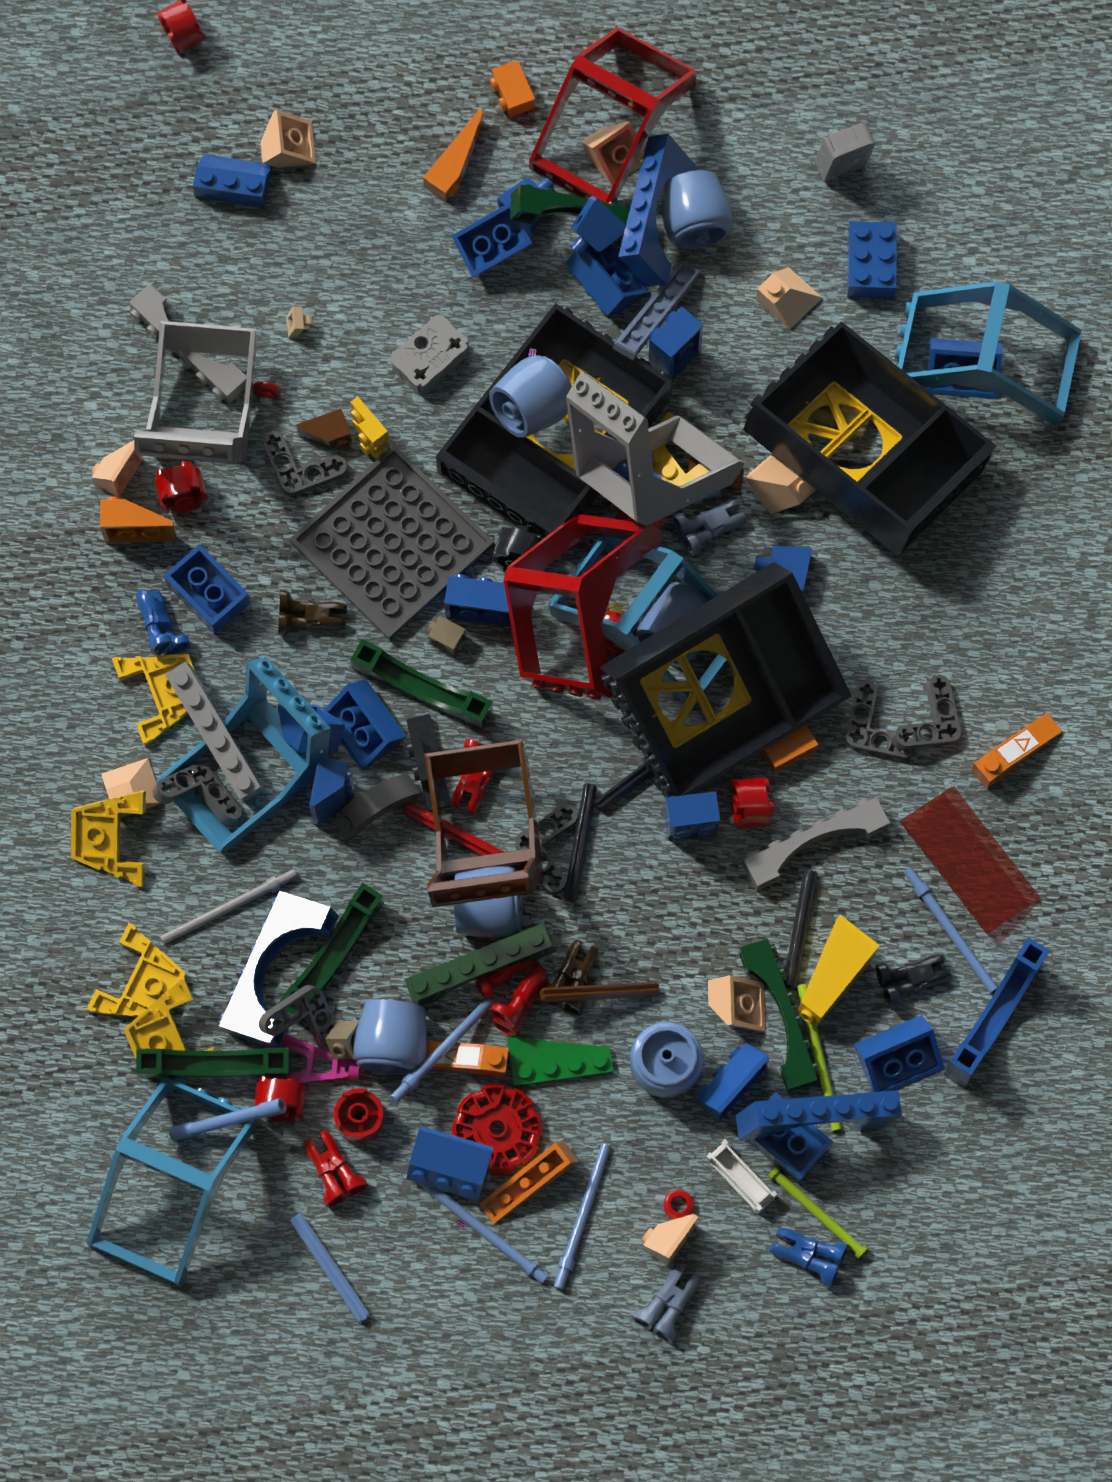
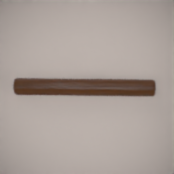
(599, 992)

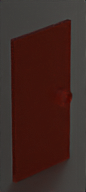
(970, 859)

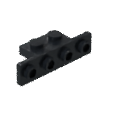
(424, 742)

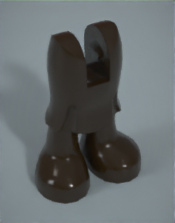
(315, 614)
(574, 972)

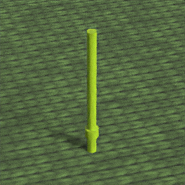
(819, 1057)

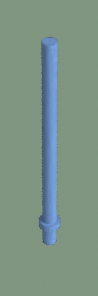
(529, 1267)

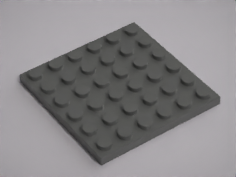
(391, 542)

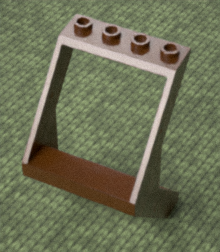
(528, 863)

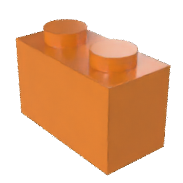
(512, 88)
(790, 749)

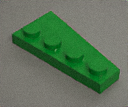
(553, 1061)

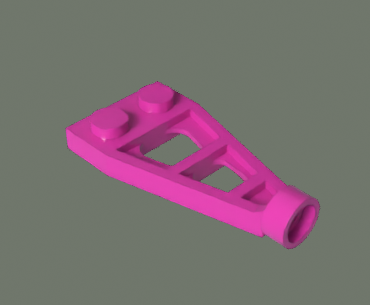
(311, 1052)

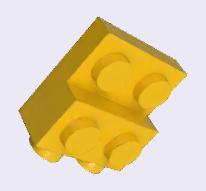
(372, 433)

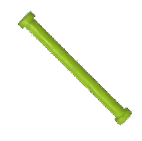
(815, 1210)

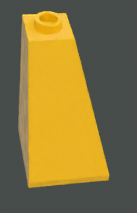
(839, 966)

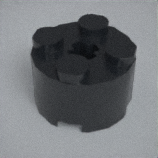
(513, 544)

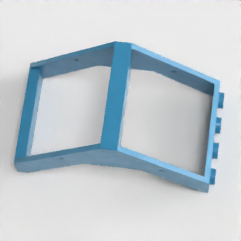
(983, 376)
(622, 632)
(260, 676)
(169, 1167)

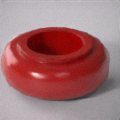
(262, 388)
(678, 1193)

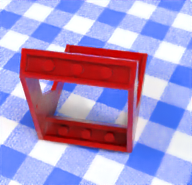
(621, 91)
(591, 591)

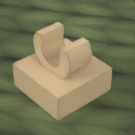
(298, 322)

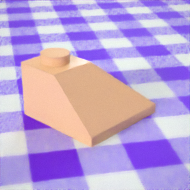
(288, 141)
(609, 148)
(787, 296)
(116, 470)
(778, 485)
(131, 779)
(738, 1002)
(668, 1238)

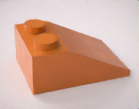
(132, 523)

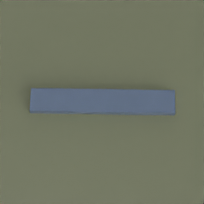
(657, 310)

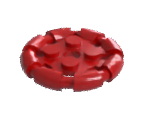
(509, 1117)

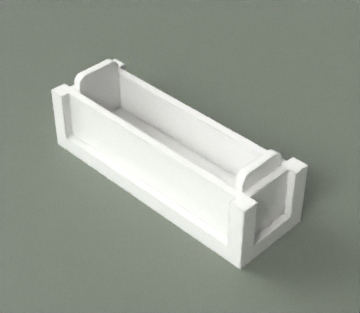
(741, 1177)

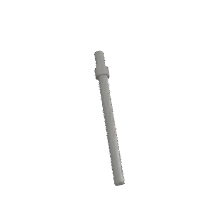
(272, 884)

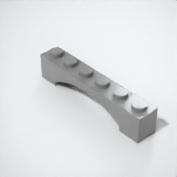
(224, 379)
(214, 732)
(865, 820)

